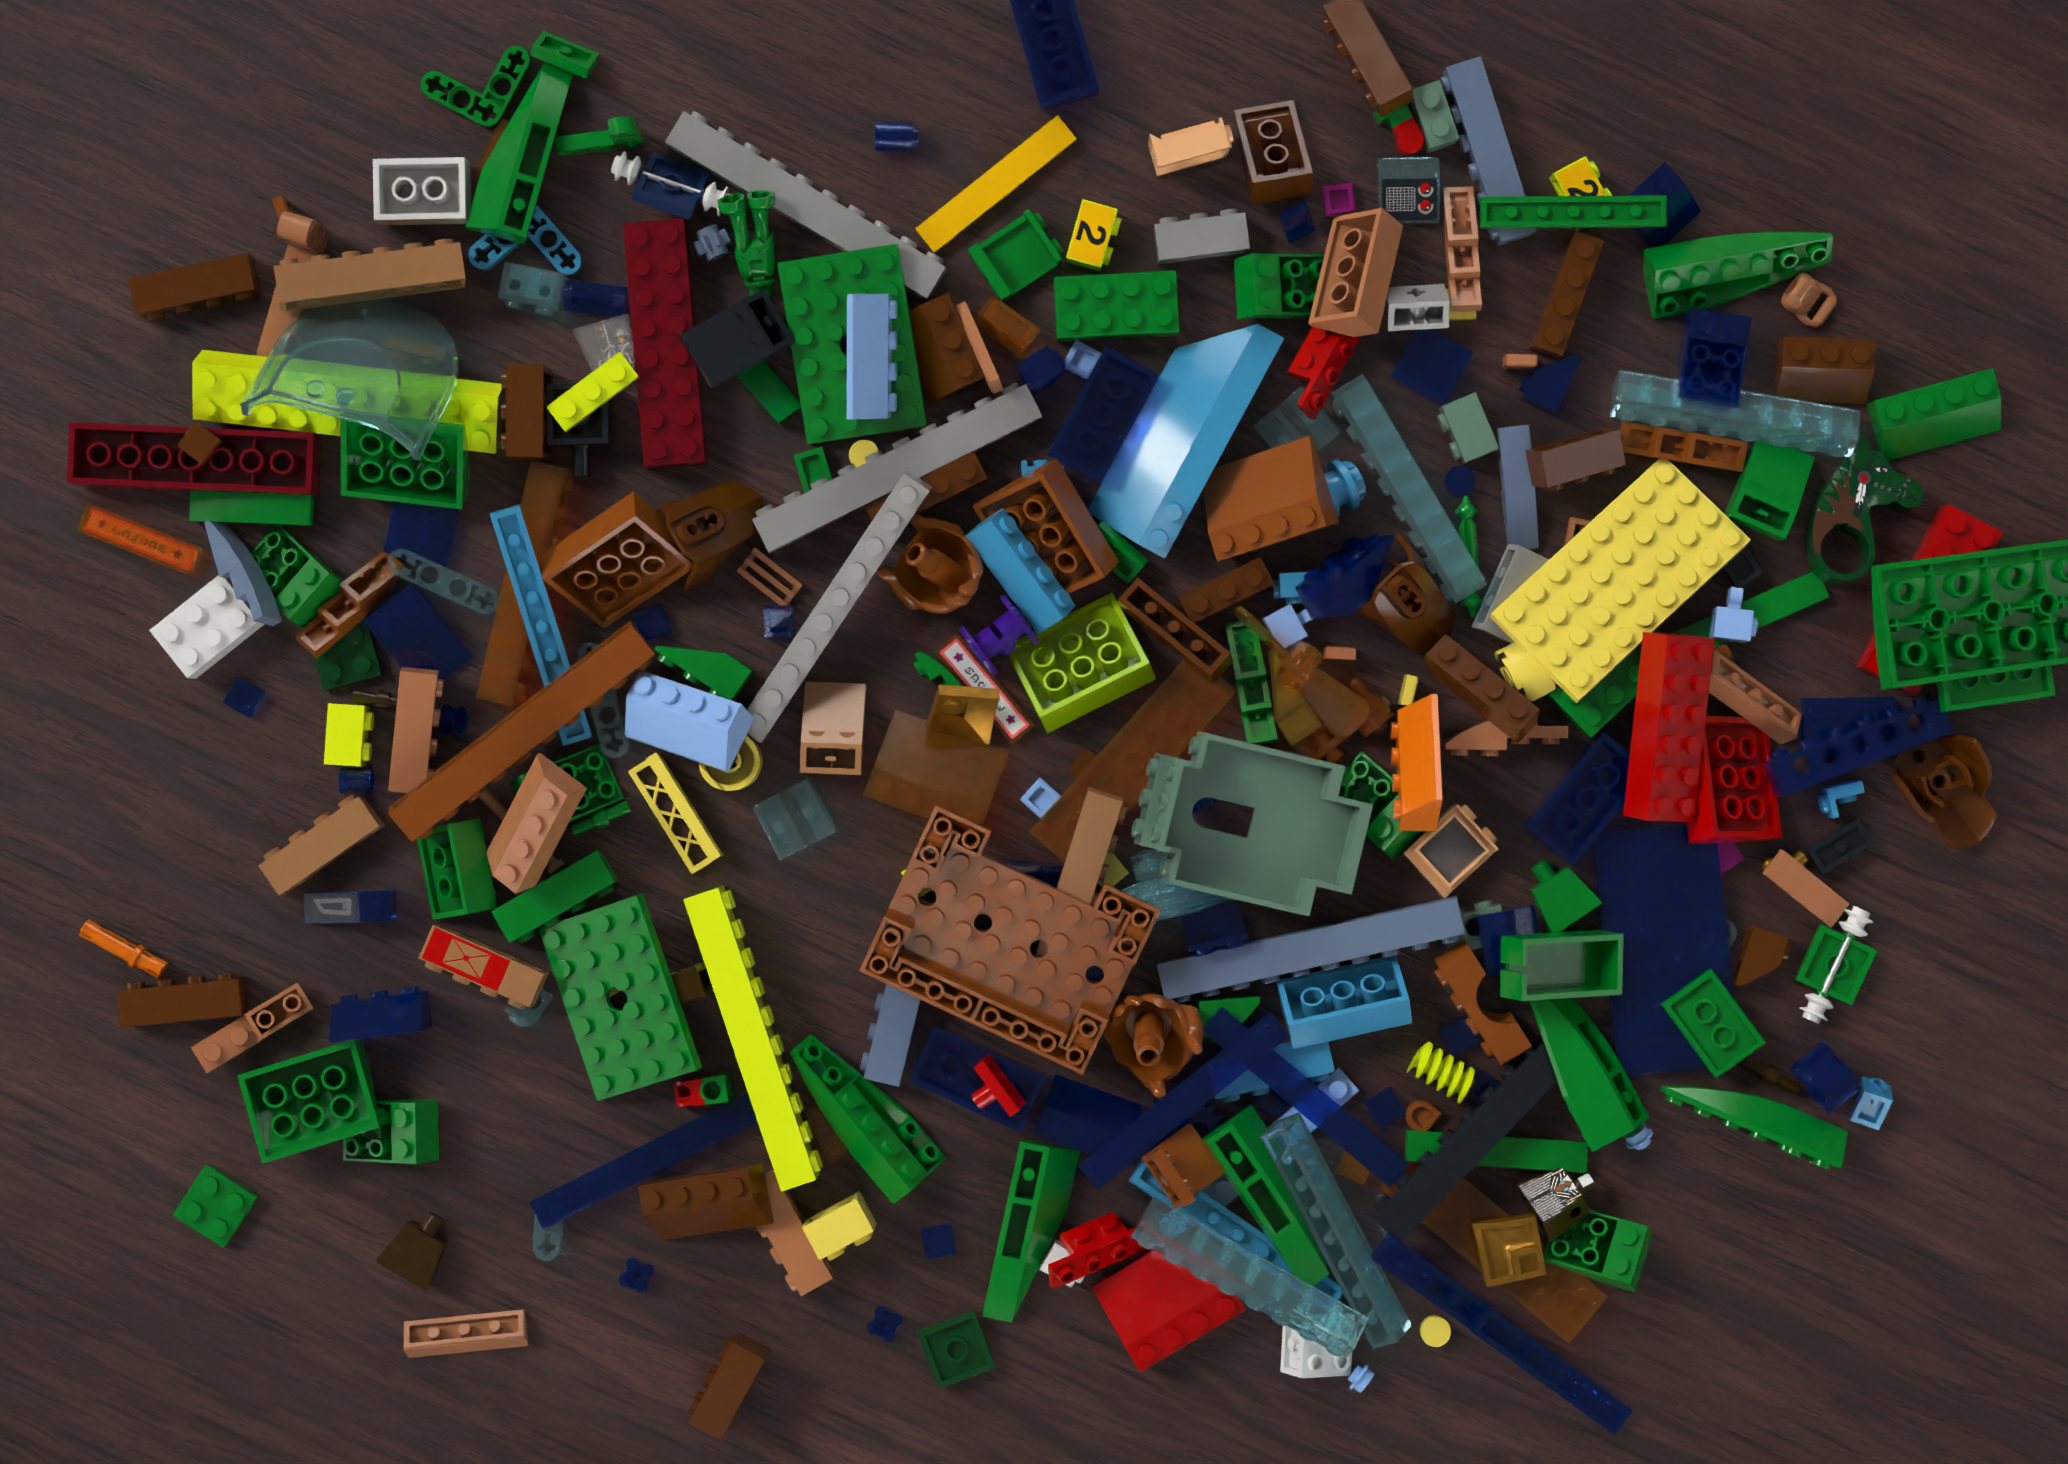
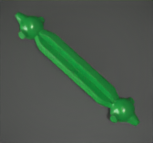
(1468, 533)

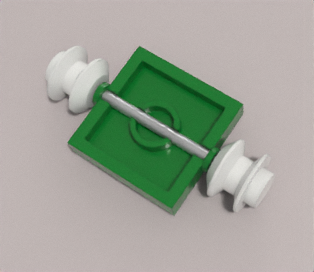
(1835, 964)

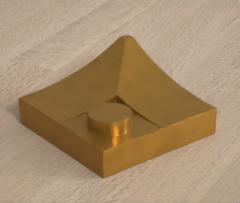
(964, 712)
(1509, 1249)

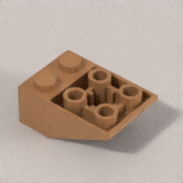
(833, 728)

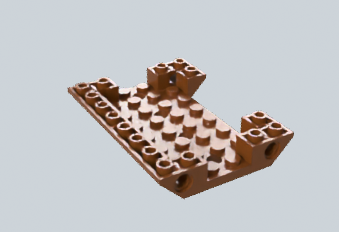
(992, 972)

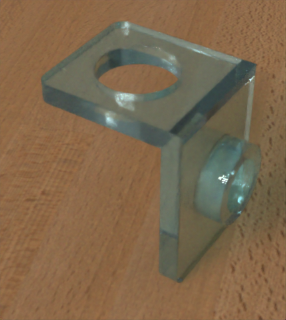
(529, 1017)

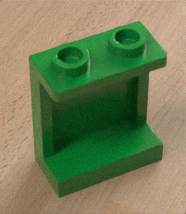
(1017, 255)

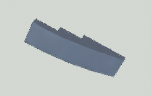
(1517, 490)
(240, 567)

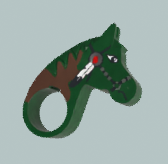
(1854, 488)

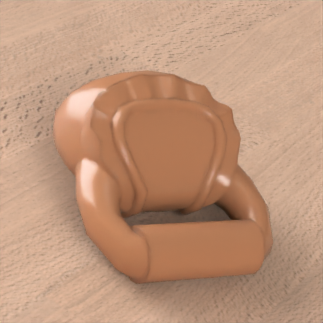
(1802, 295)

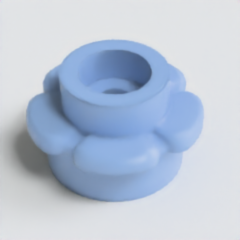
(1639, 1137)
(1360, 1378)

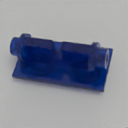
(595, 298)

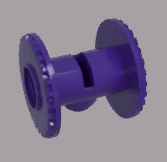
(1000, 636)

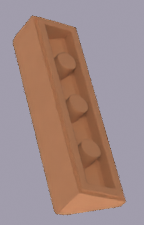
(1753, 700)
(465, 1333)

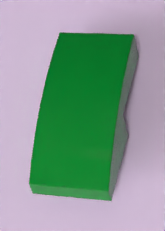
(929, 667)

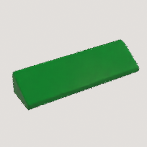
(771, 392)

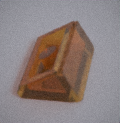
(1007, 326)

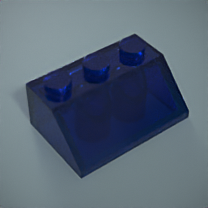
(379, 1014)
(1083, 1115)

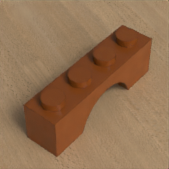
(1500, 1031)

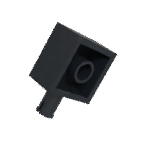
(591, 432)

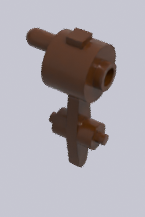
(1376, 723)

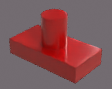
(996, 1087)

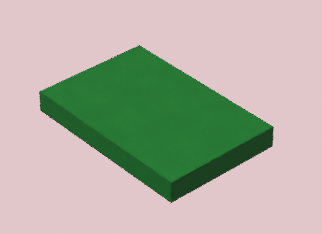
(1713, 1023)

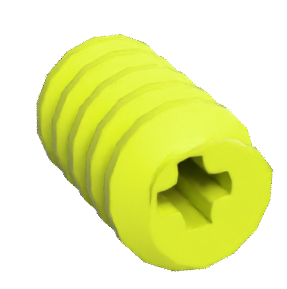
(1443, 1071)

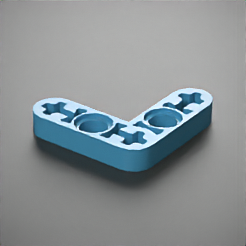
(557, 261)

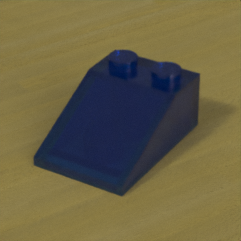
(417, 633)

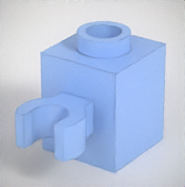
(1731, 622)
(1287, 626)

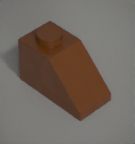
(1759, 954)

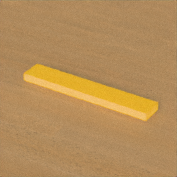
(996, 184)

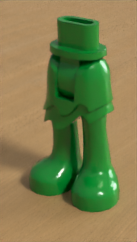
(753, 256)

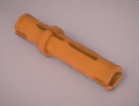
(129, 952)

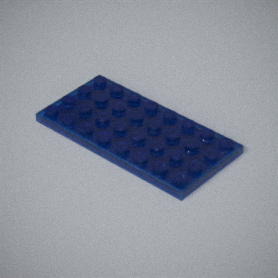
(1673, 929)

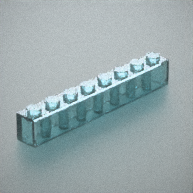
(1757, 418)
(1409, 488)
(1335, 1229)
(1249, 1278)

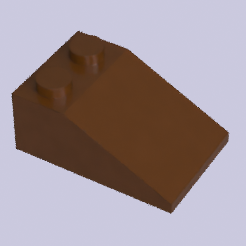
(1273, 152)

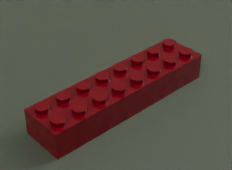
(660, 312)
(152, 460)

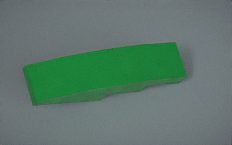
(251, 508)
(1251, 684)

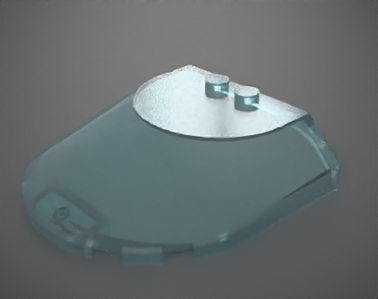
(365, 365)

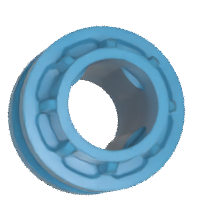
(1344, 485)

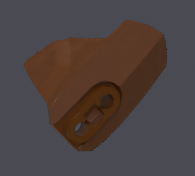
(711, 526)
(1410, 604)
(1958, 803)

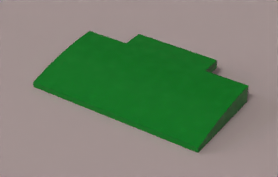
(1974, 623)

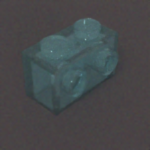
(532, 288)

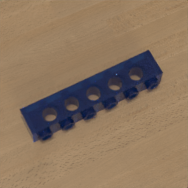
(1931, 726)

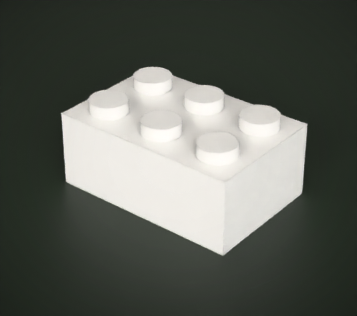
(421, 191)
(205, 627)

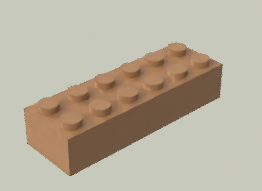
(369, 275)

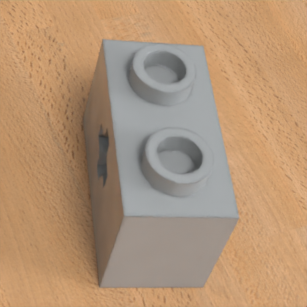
(1417, 307)

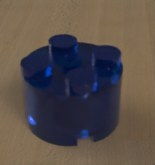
(1826, 1077)

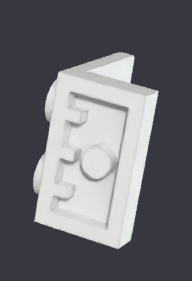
(1309, 1358)

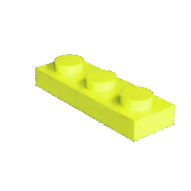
(592, 392)

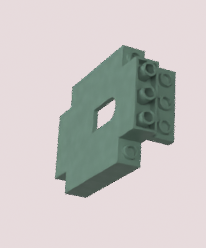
(1296, 834)

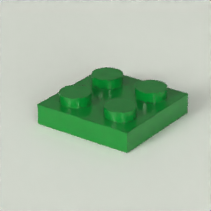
(215, 1205)

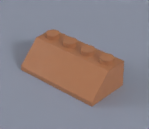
(1356, 273)
(533, 825)

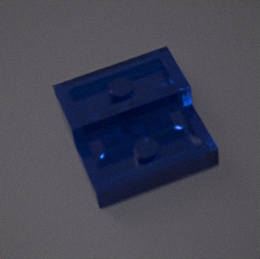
(421, 530)
(1506, 922)

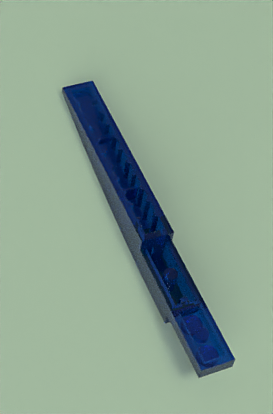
(1501, 1333)

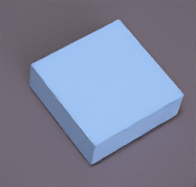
(1081, 359)
(1040, 797)

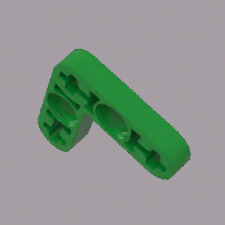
(489, 97)
(621, 134)

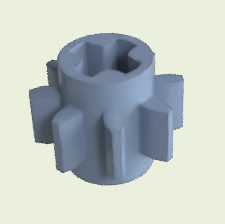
(712, 243)

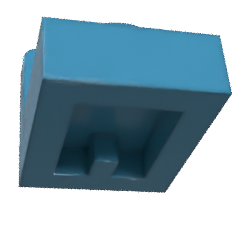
(1844, 792)
(1871, 1103)

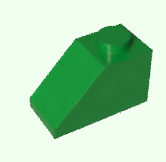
(1237, 1006)

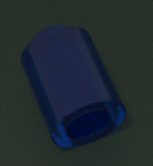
(895, 136)

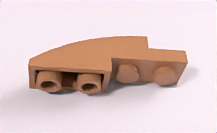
(1491, 739)
(252, 1028)

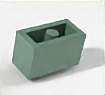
(1433, 117)
(1467, 429)

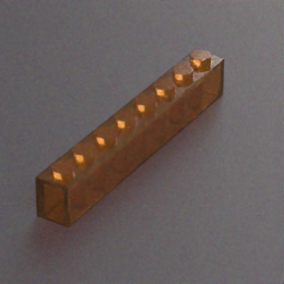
(509, 643)

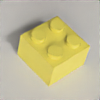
(840, 1226)

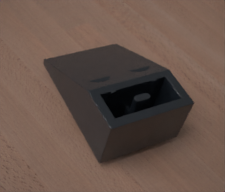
(738, 339)

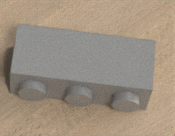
(1201, 236)
(1513, 570)

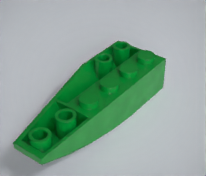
(518, 162)
(1727, 267)
(1588, 1073)
(1766, 1119)
(867, 1121)
(1258, 1183)
(1031, 1218)

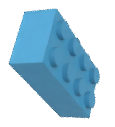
(1344, 1002)

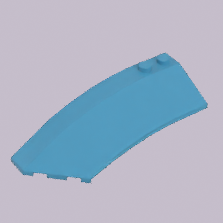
(1182, 435)

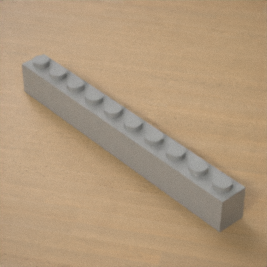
(798, 200)
(930, 451)
(836, 603)

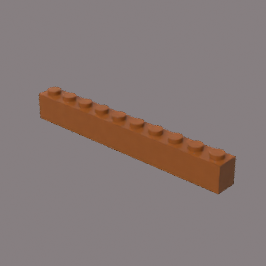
(522, 731)

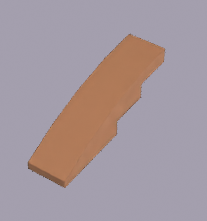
(1462, 249)

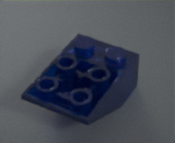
(1712, 356)
(1345, 577)

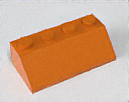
(1417, 765)

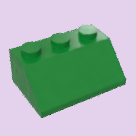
(457, 870)

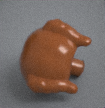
(936, 568)
(1154, 1038)

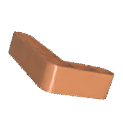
(304, 239)

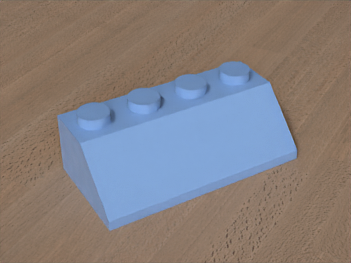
(870, 356)
(685, 721)

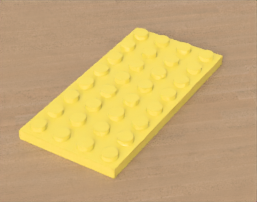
(1619, 578)

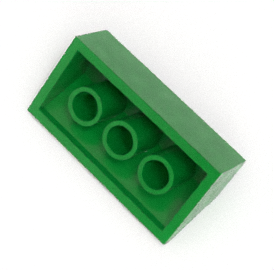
(1936, 414)

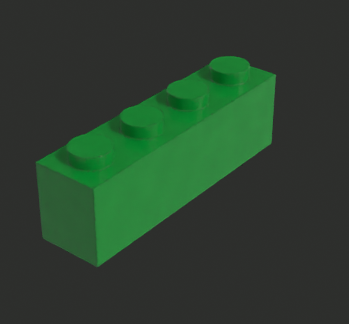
(555, 896)

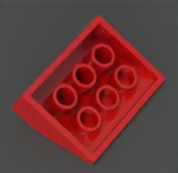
(1733, 786)
(1161, 1307)

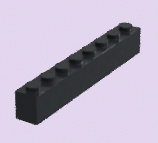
(1467, 1144)

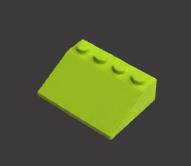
(1081, 663)

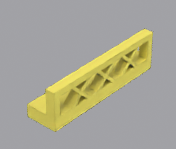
(684, 807)

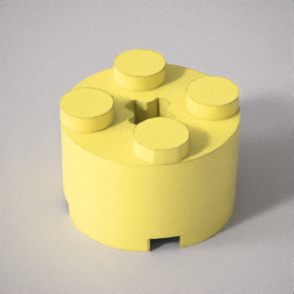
(1524, 673)
(744, 774)

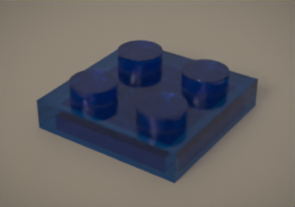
(1431, 365)

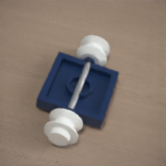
(668, 184)

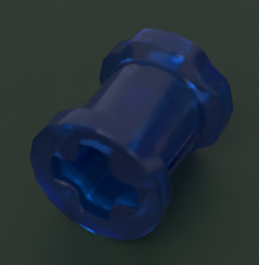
(356, 780)

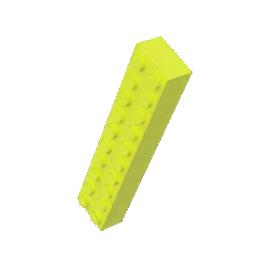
(224, 379)
(752, 1037)

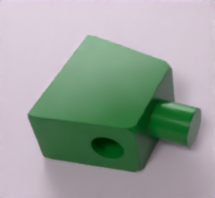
(1560, 896)

